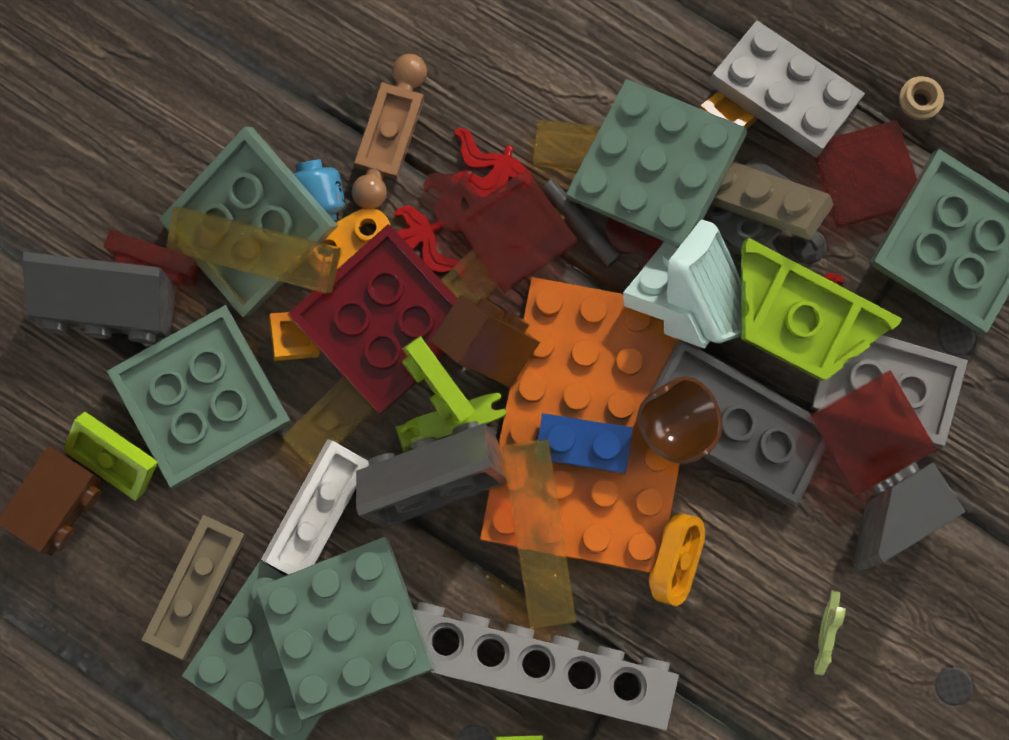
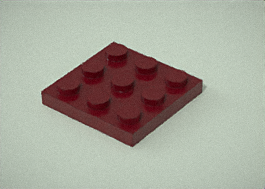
(376, 309)

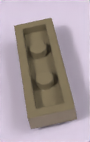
(773, 200)
(194, 587)

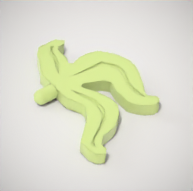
(831, 621)

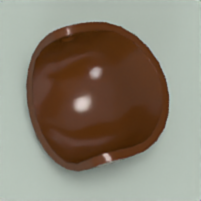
(681, 420)

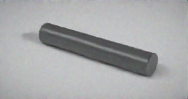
(580, 223)

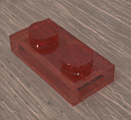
(138, 252)

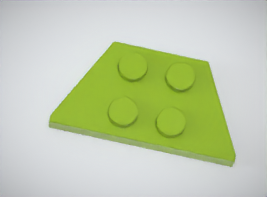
(804, 314)

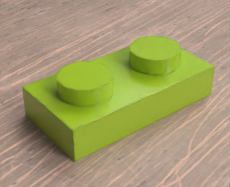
(424, 365)
(110, 456)

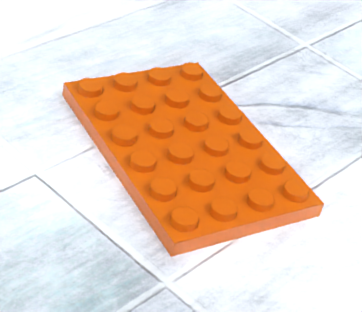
(596, 367)

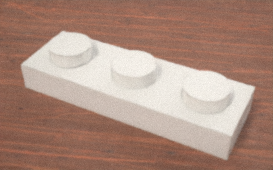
(315, 509)

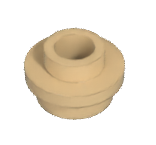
(926, 87)

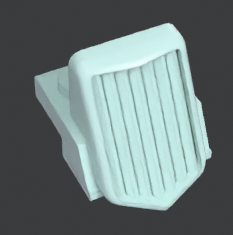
(691, 288)

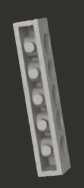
(649, 707)

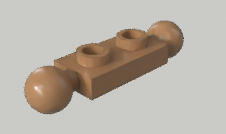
(389, 131)

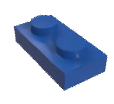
(586, 443)

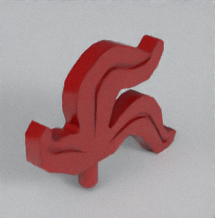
(503, 165)
(422, 232)

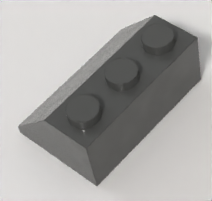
(98, 297)
(430, 475)
(903, 513)

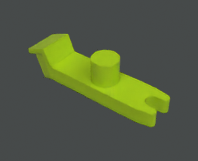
(435, 426)

